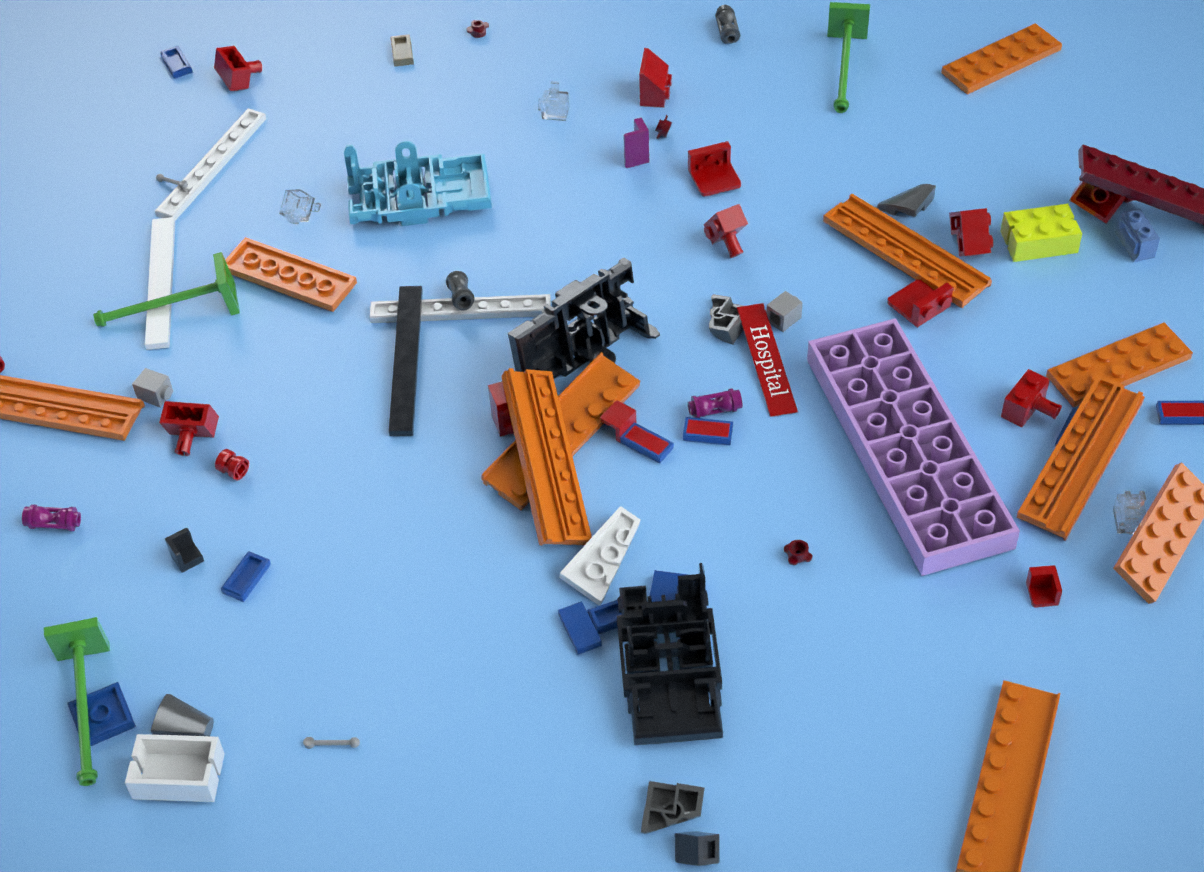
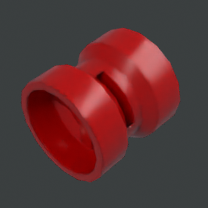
(233, 465)

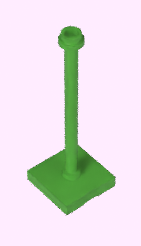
(849, 22)
(223, 284)
(76, 641)

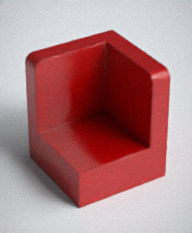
(619, 417)
(1044, 586)

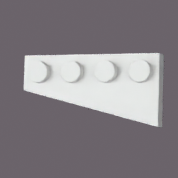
(600, 558)

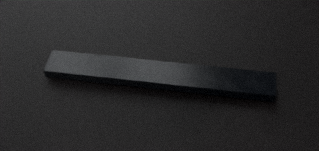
(405, 361)

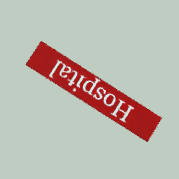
(767, 360)

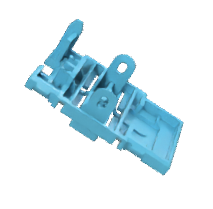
(455, 183)

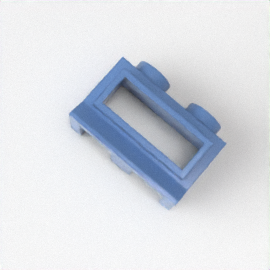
(1144, 238)

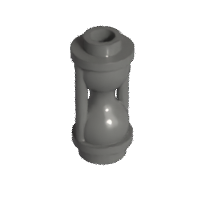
(726, 17)
(461, 295)

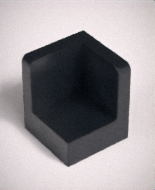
(183, 550)
(697, 848)

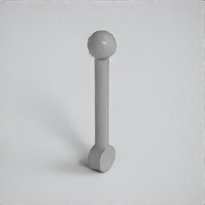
(183, 184)
(309, 742)

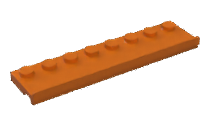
(906, 249)
(68, 408)
(581, 408)
(1081, 457)
(546, 458)
(1009, 780)

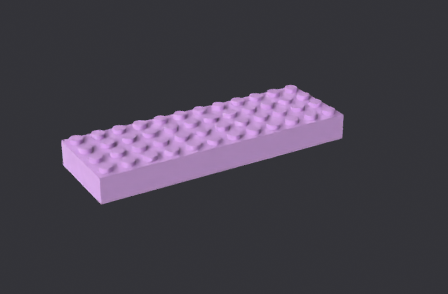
(912, 447)

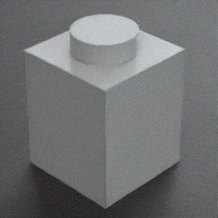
(784, 311)
(153, 387)

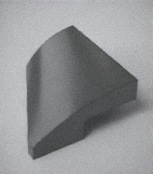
(910, 201)
(725, 319)
(181, 719)
(670, 805)

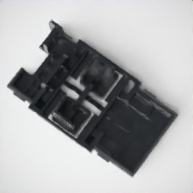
(551, 343)
(671, 702)

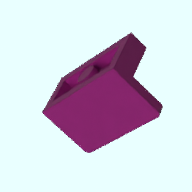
(636, 145)

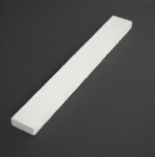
(211, 164)
(160, 282)
(481, 309)

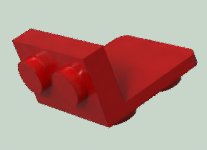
(713, 169)
(920, 302)

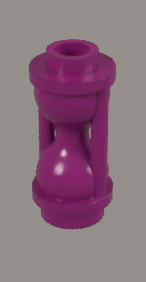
(724, 401)
(41, 517)

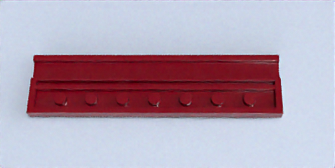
(1141, 183)

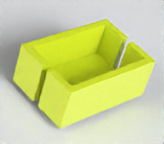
(1041, 232)

